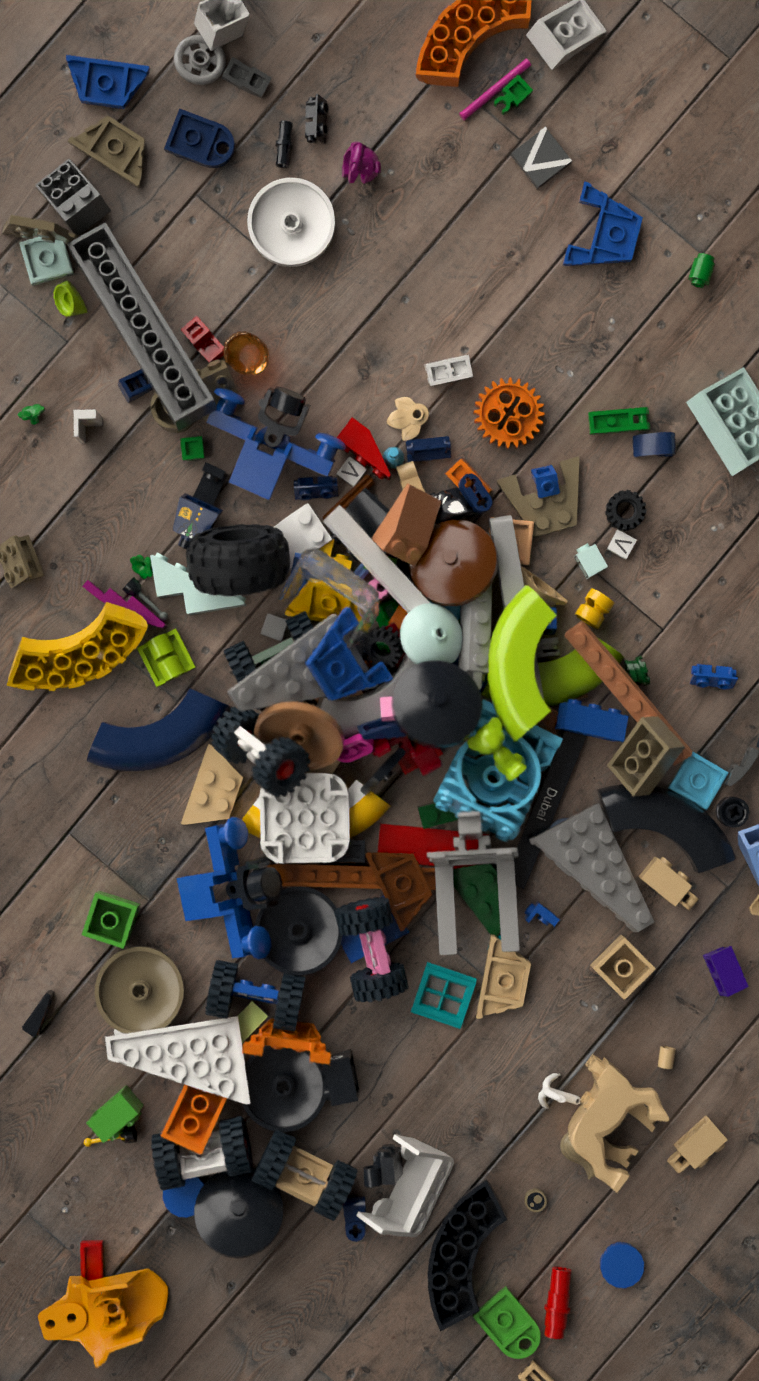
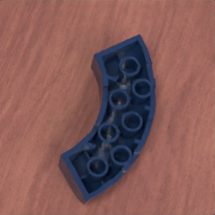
(160, 742)

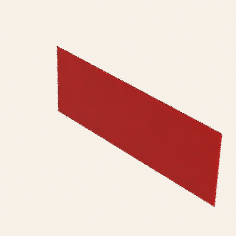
(419, 841)

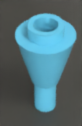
(393, 457)

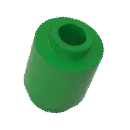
(701, 270)

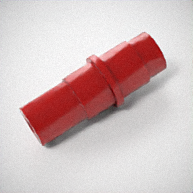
(558, 1303)

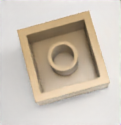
(622, 967)

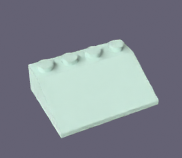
(730, 419)

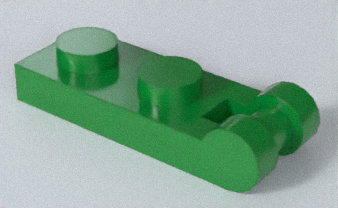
(618, 421)

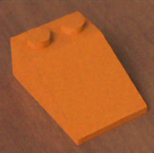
(193, 1118)

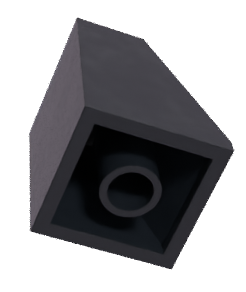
(367, 513)

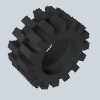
(612, 513)
(387, 637)

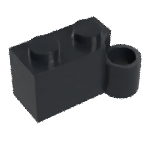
(386, 1167)

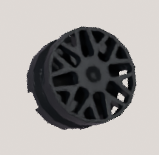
(732, 812)

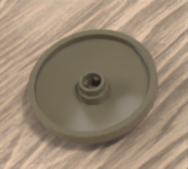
(139, 990)

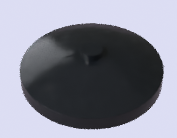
(436, 704)
(301, 931)
(284, 1089)
(237, 1215)

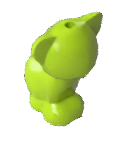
(489, 741)

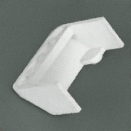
(414, 1192)

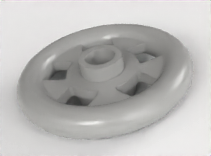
(184, 70)

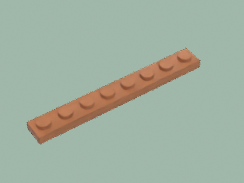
(617, 679)

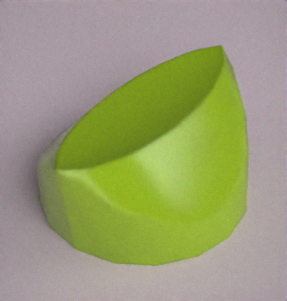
(68, 299)

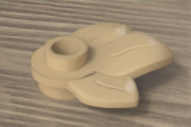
(405, 418)

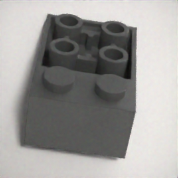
(73, 197)

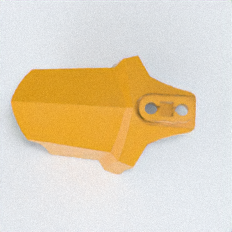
(107, 1310)

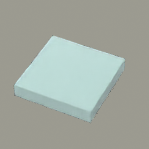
(45, 260)

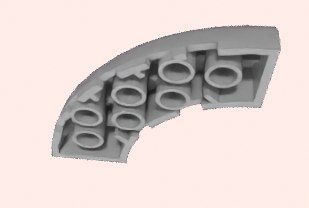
(362, 708)

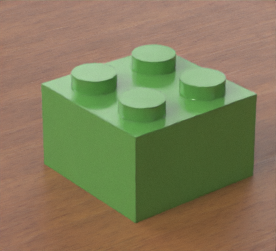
(111, 919)
(115, 1114)

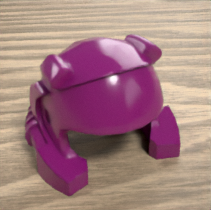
(362, 161)

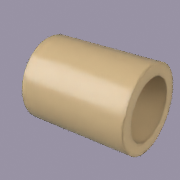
(666, 1057)

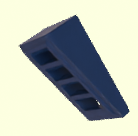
(138, 392)
(379, 729)

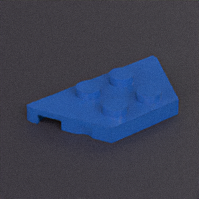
(106, 81)

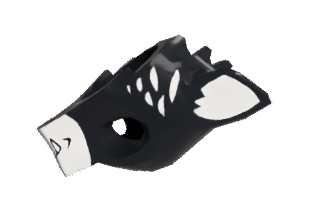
(452, 505)

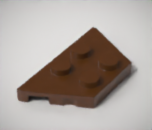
(400, 883)

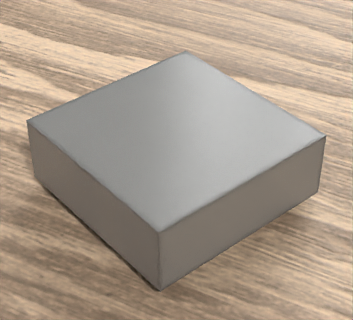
(274, 627)

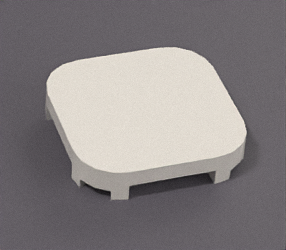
(308, 822)

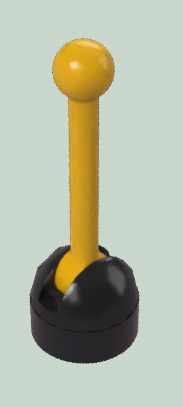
(128, 1135)

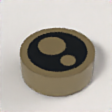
(535, 1200)

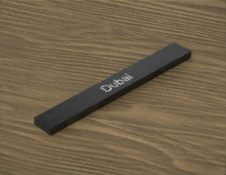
(547, 803)

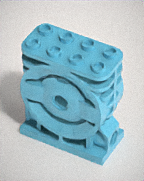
(505, 821)

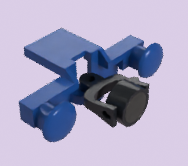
(259, 470)
(244, 889)

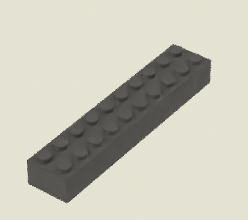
(142, 326)

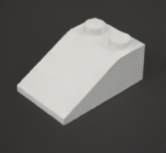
(565, 32)
(303, 531)

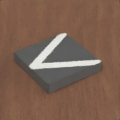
(541, 158)

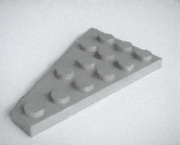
(590, 854)

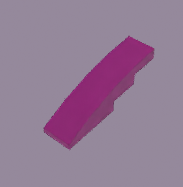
(133, 603)

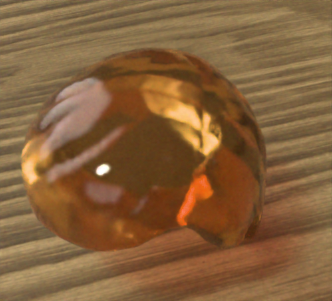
(246, 353)

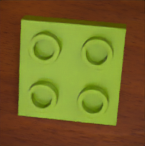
(166, 657)

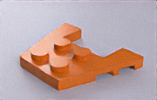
(304, 1038)

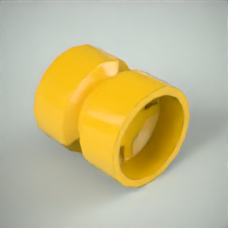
(595, 607)

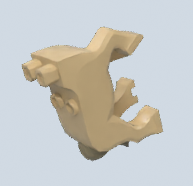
(600, 1114)

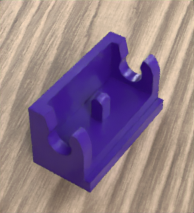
(725, 971)

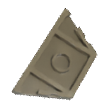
(114, 148)

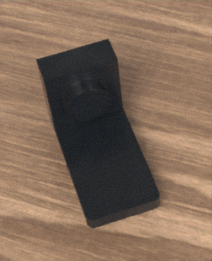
(210, 483)

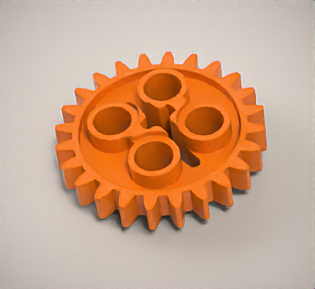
(525, 423)

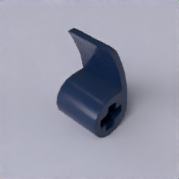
(659, 444)

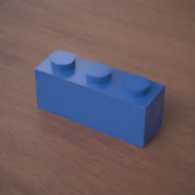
(592, 721)

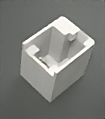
(221, 21)

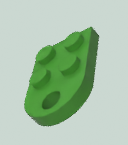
(508, 1323)

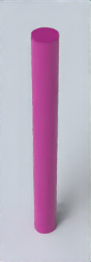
(496, 88)

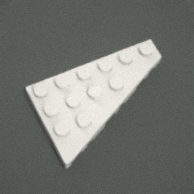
(193, 1054)

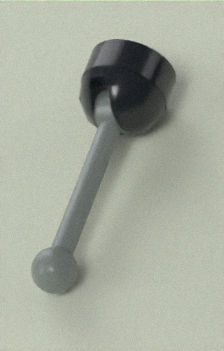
(133, 588)

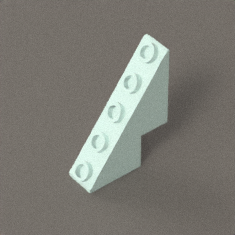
(175, 581)

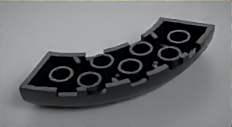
(673, 817)
(455, 1253)

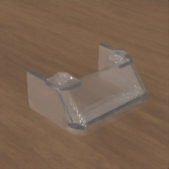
(319, 566)

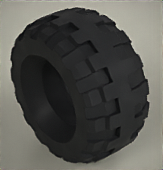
(238, 559)

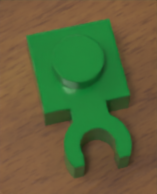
(515, 92)

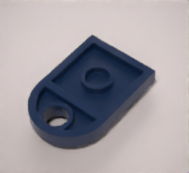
(198, 140)

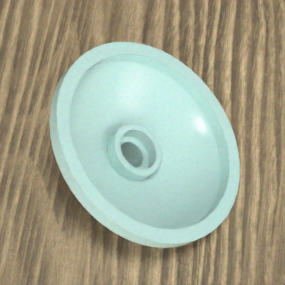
(420, 636)

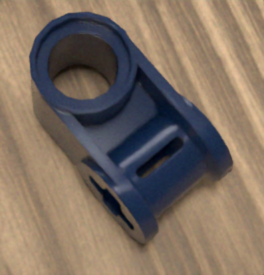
(350, 1209)

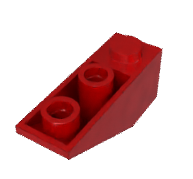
(362, 444)

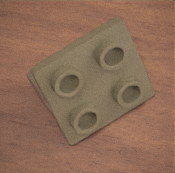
(19, 561)

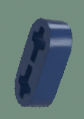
(470, 495)

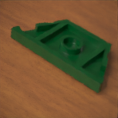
(480, 891)

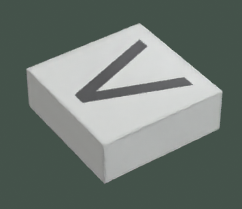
(351, 471)
(621, 544)

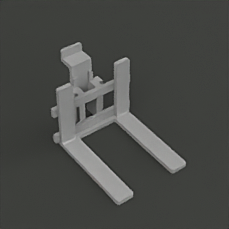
(470, 829)

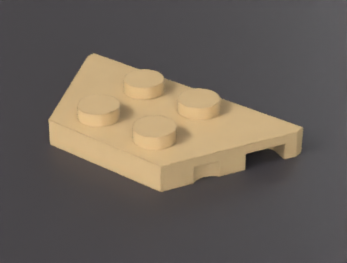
(213, 790)
(503, 980)

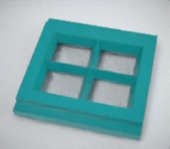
(443, 995)

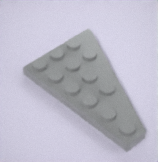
(286, 674)

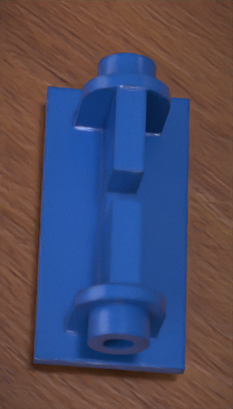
(723, 677)

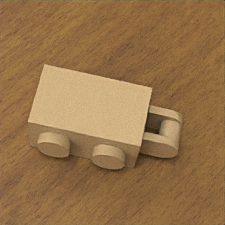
(668, 883)
(697, 1145)

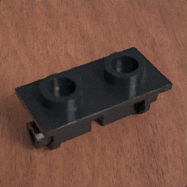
(316, 109)

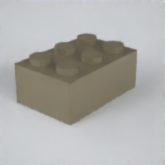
(645, 756)

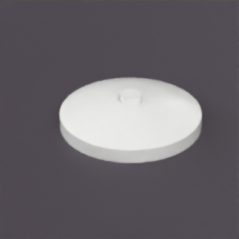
(291, 222)

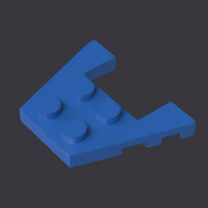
(614, 233)
(335, 665)

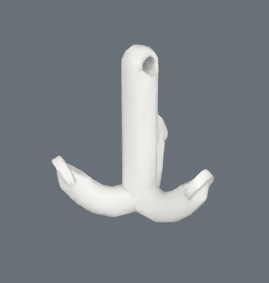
(555, 1094)

